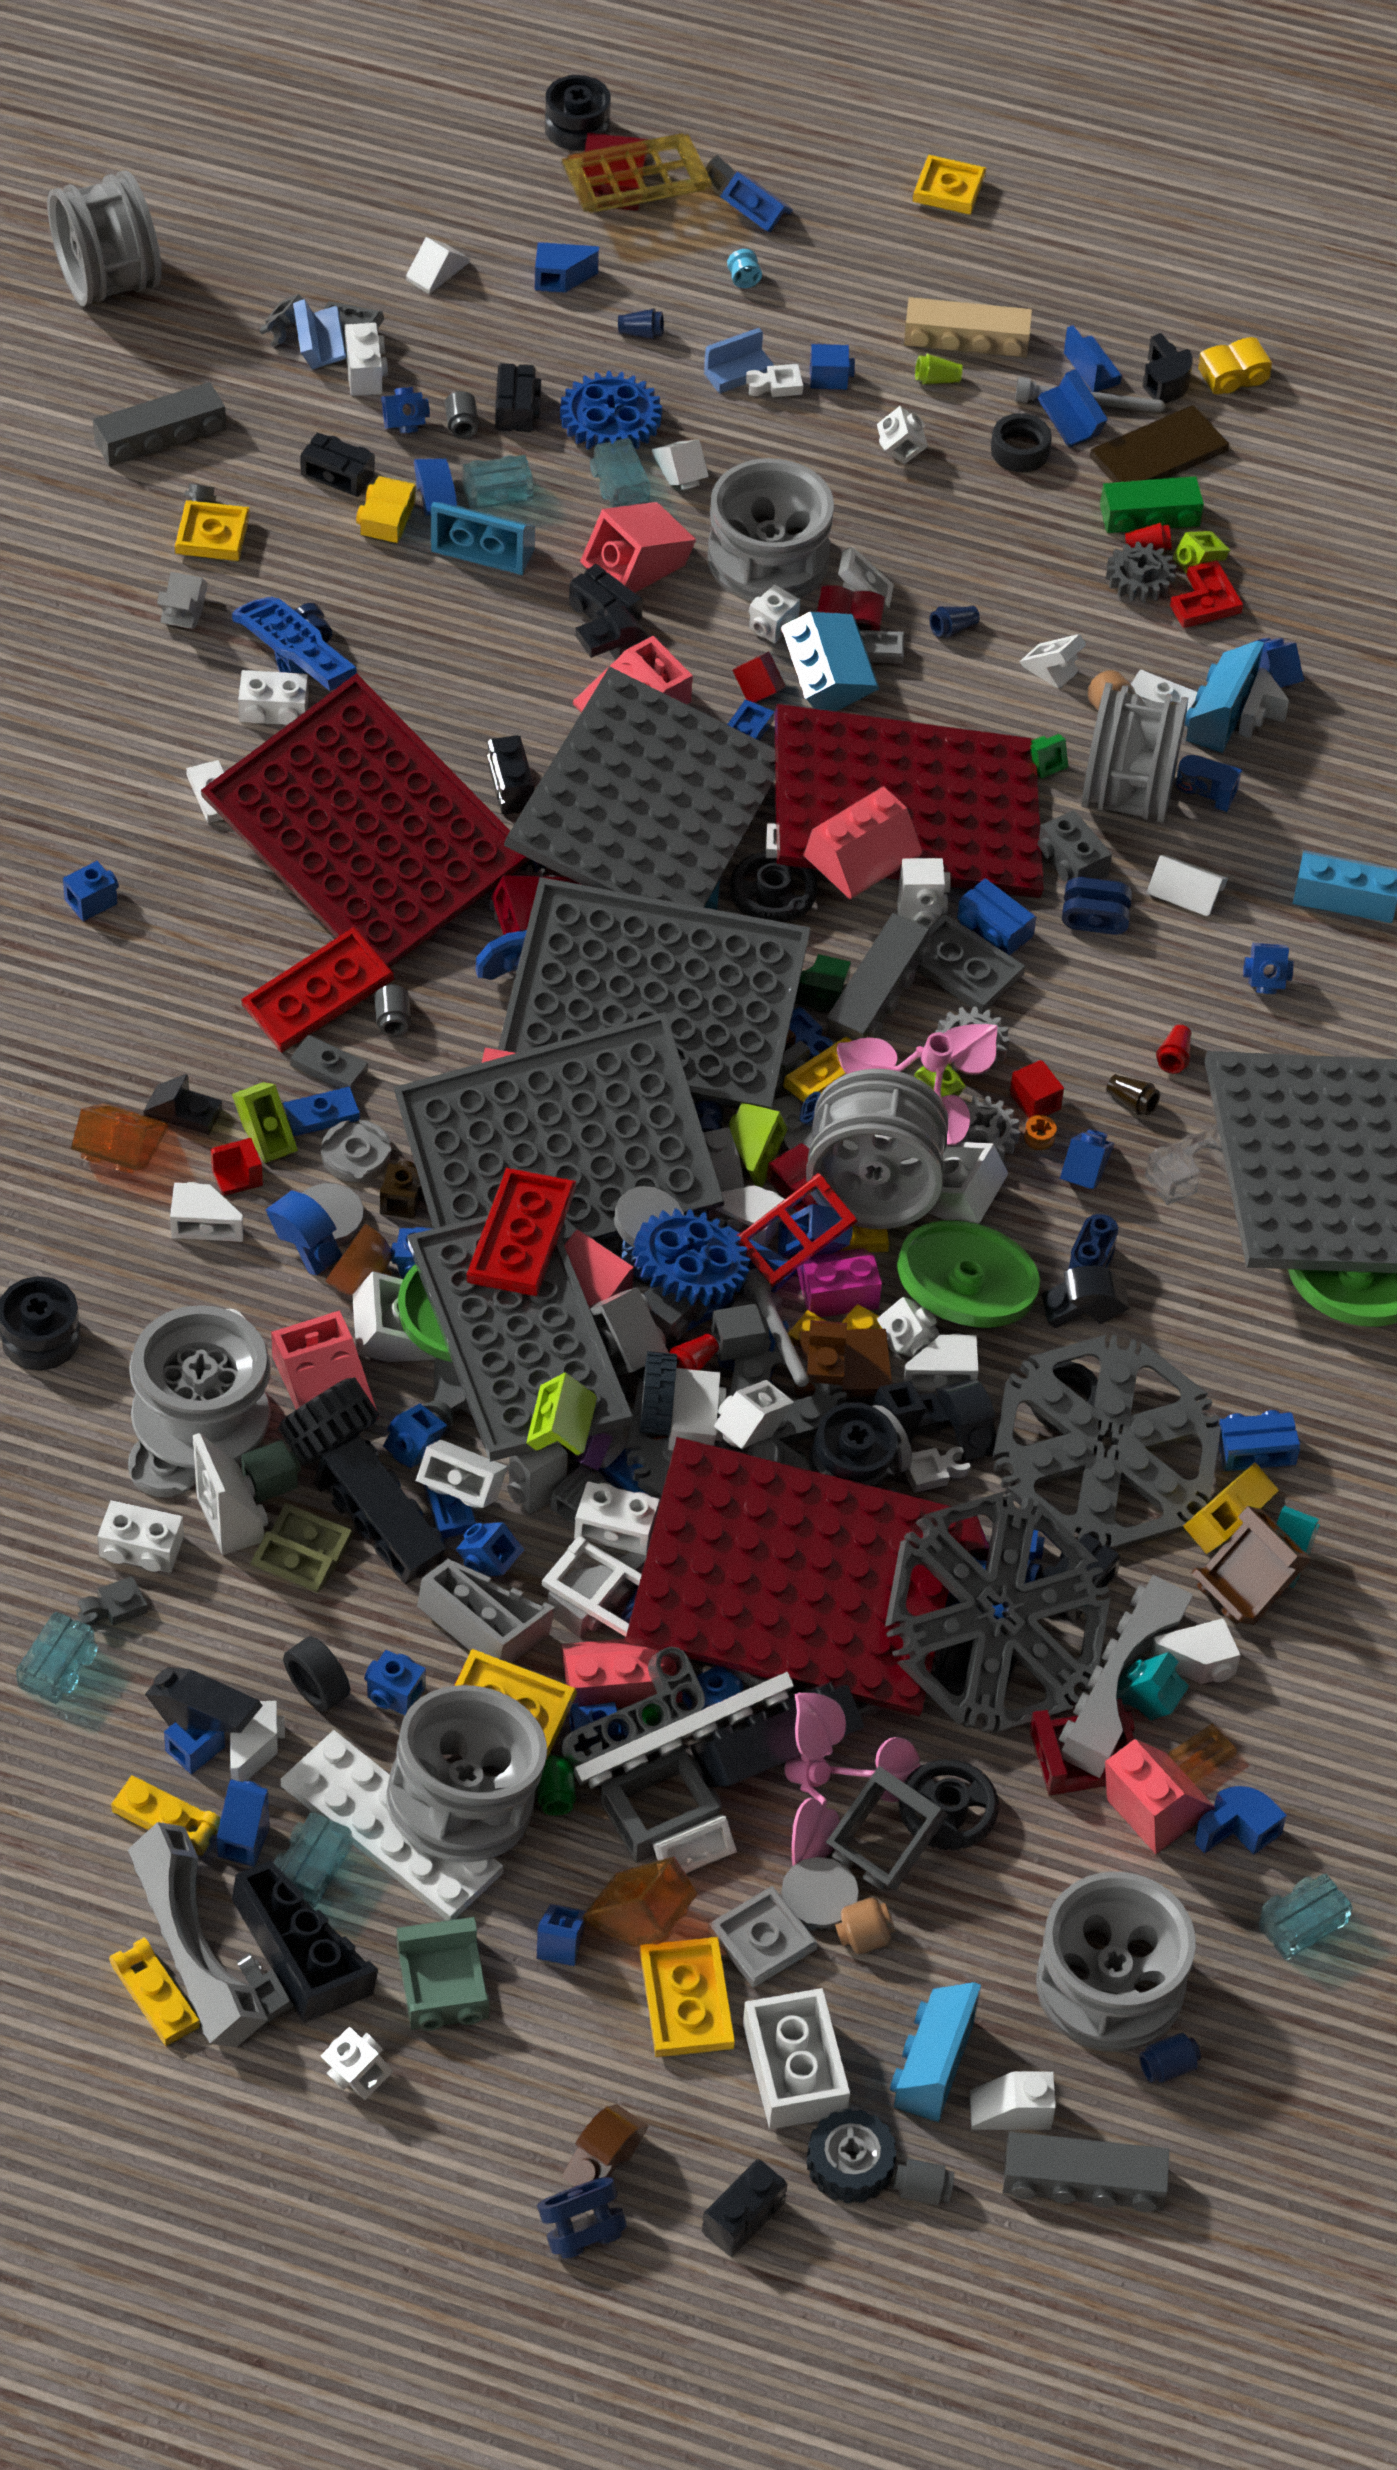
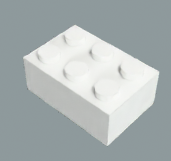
(795, 2058)

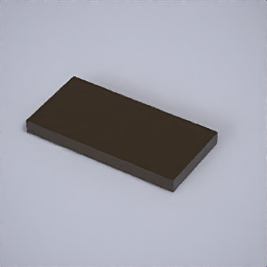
(1160, 448)

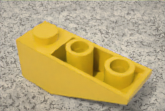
(1220, 1516)

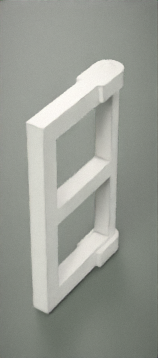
(592, 1606)

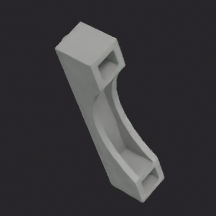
(587, 1583)
(1098, 1725)
(168, 1874)

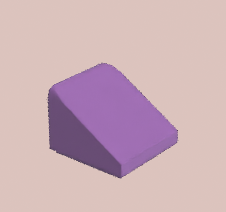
(594, 1451)

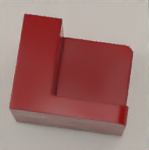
(759, 677)
(1036, 1090)
(236, 1166)

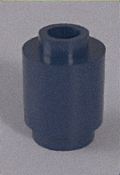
(1170, 2058)

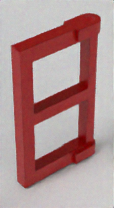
(810, 1248)

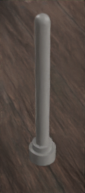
(1029, 390)
(759, 1290)

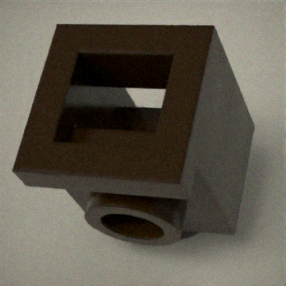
(403, 1184)

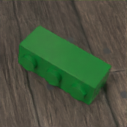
(1149, 502)

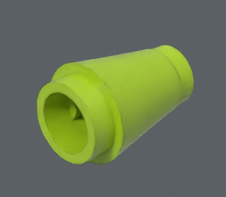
(937, 370)

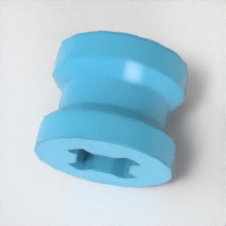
(744, 268)

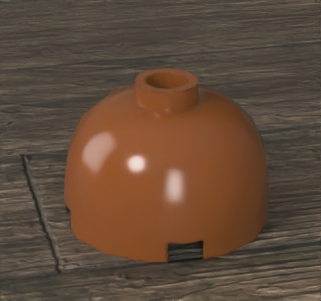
(365, 1254)

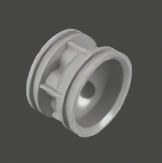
(104, 238)
(755, 556)
(1134, 753)
(872, 1178)
(454, 1806)
(1106, 2007)

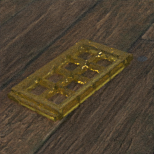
(689, 160)

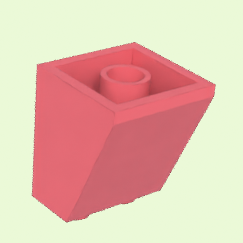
(638, 544)
(597, 1268)
(1153, 1794)

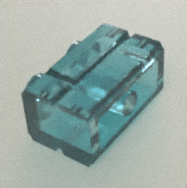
(620, 473)
(497, 482)
(56, 1658)
(315, 1855)
(1304, 1915)

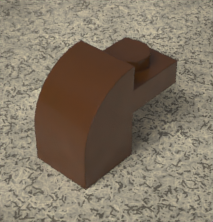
(826, 1352)
(603, 2144)

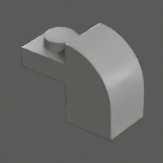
(183, 600)

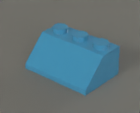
(481, 538)
(830, 659)
(1223, 697)
(1346, 886)
(935, 2050)

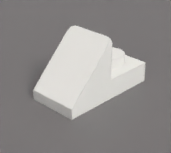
(863, 576)
(1055, 659)
(1264, 700)

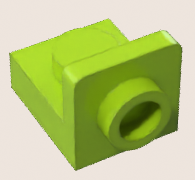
(1199, 548)

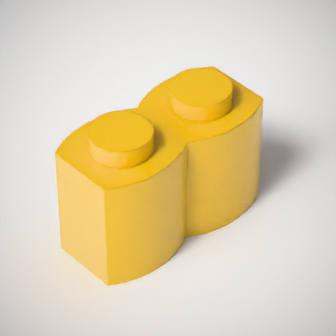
(1235, 365)
(386, 509)

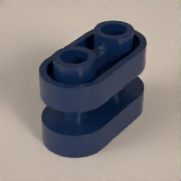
(1097, 905)
(1095, 1242)
(602, 2226)

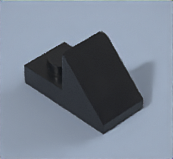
(179, 1106)

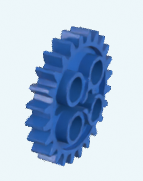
(610, 410)
(691, 1257)

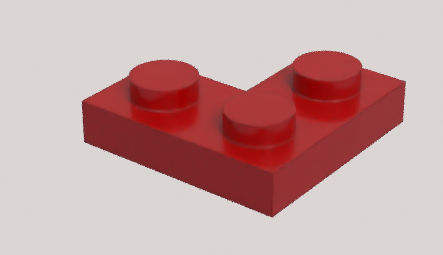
(1212, 598)

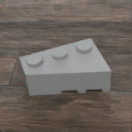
(483, 1613)

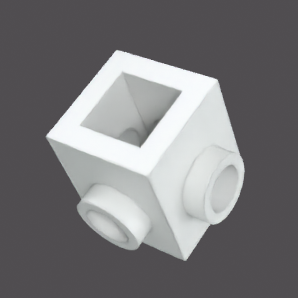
(902, 435)
(772, 612)
(908, 1327)
(356, 2063)

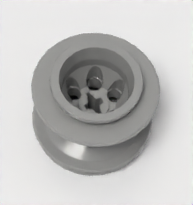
(216, 1365)

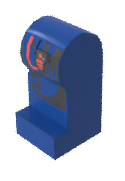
(1208, 779)

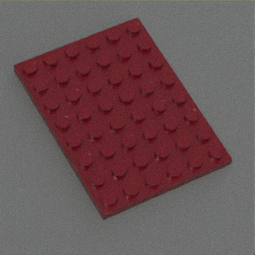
(963, 788)
(365, 822)
(783, 1574)

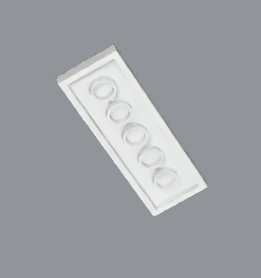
(698, 1724)
(351, 1790)

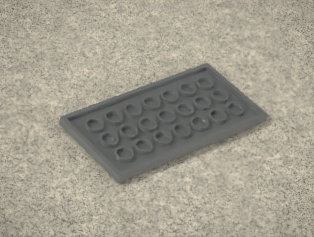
(514, 1341)

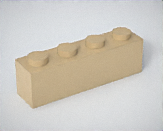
(967, 327)

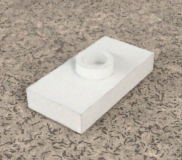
(1156, 688)
(201, 776)
(698, 1844)

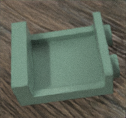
(442, 1974)

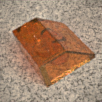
(117, 1137)
(643, 1903)

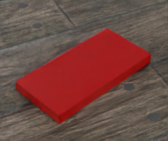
(317, 989)
(521, 1232)

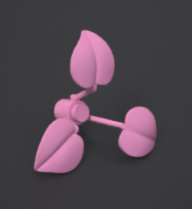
(967, 1046)
(817, 1728)

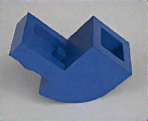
(308, 1226)
(1245, 1814)

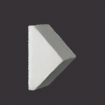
(435, 265)

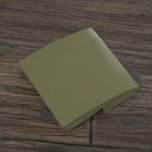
(302, 1548)

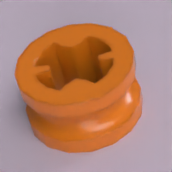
(1036, 1141)

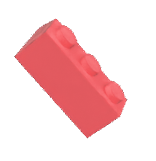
(864, 843)
(611, 1672)

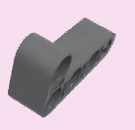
(631, 1717)

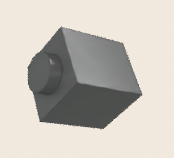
(739, 1331)

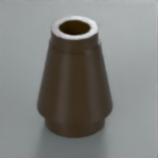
(1135, 1094)

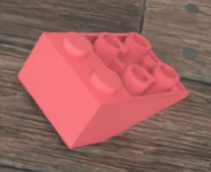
(651, 665)
(316, 1357)

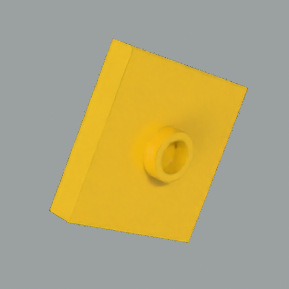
(949, 184)
(212, 530)

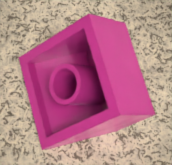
(839, 1282)

